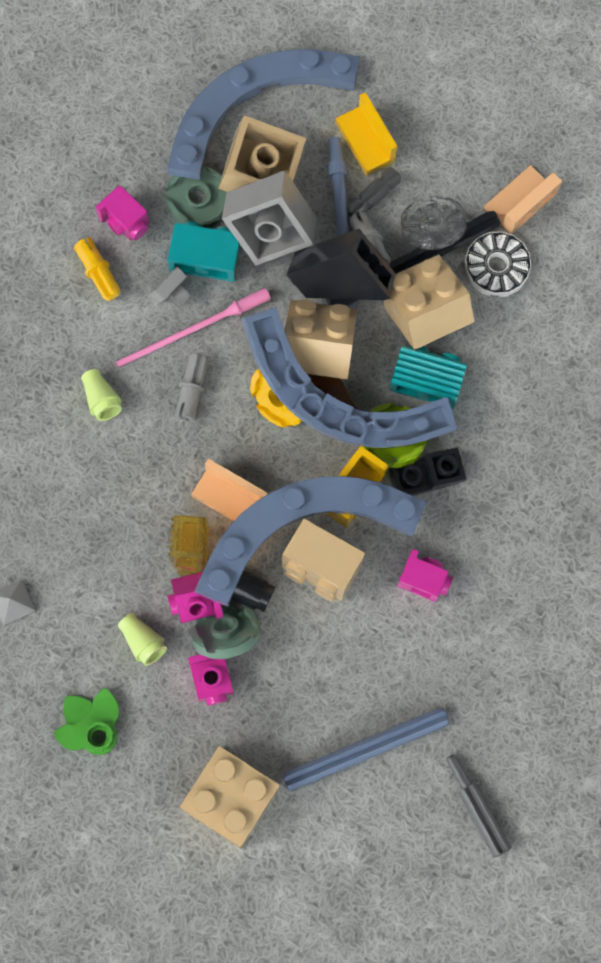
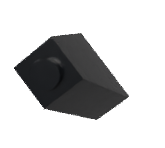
(342, 269)

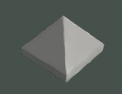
(15, 603)

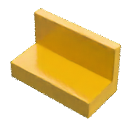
(367, 136)

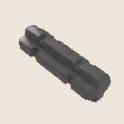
(374, 192)

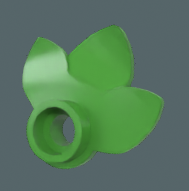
(86, 719)

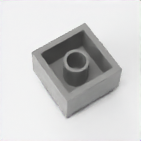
(270, 218)

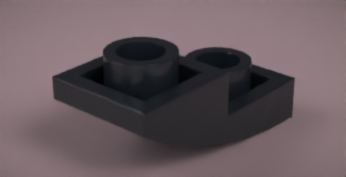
(429, 473)

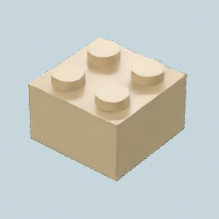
(259, 153)
(428, 302)
(321, 337)
(321, 561)
(229, 797)

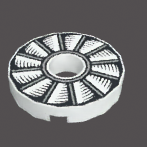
(504, 247)

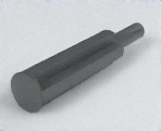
(479, 811)

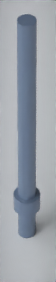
(338, 172)

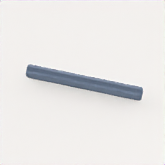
(365, 749)

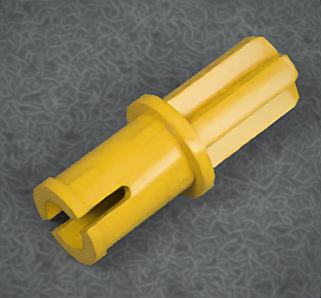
(97, 269)

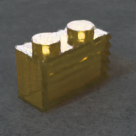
(188, 544)

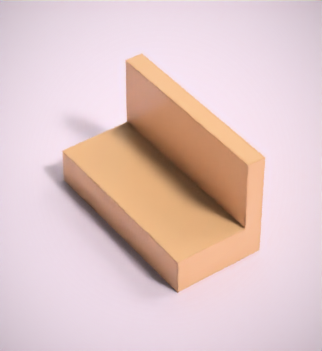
(523, 198)
(226, 491)

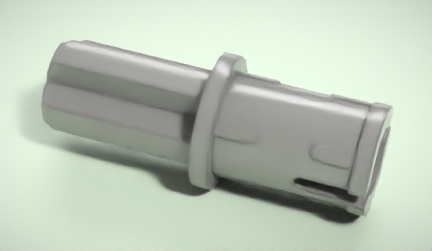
(191, 387)

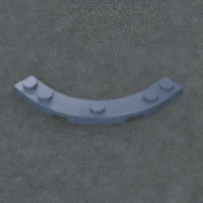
(244, 82)
(327, 413)
(292, 504)

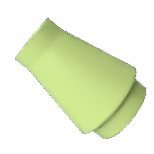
(101, 397)
(142, 640)

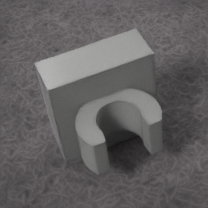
(170, 288)

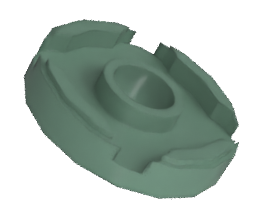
(184, 210)
(222, 645)

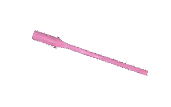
(235, 308)

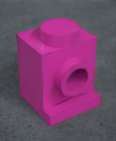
(123, 214)
(425, 577)
(188, 603)
(211, 693)

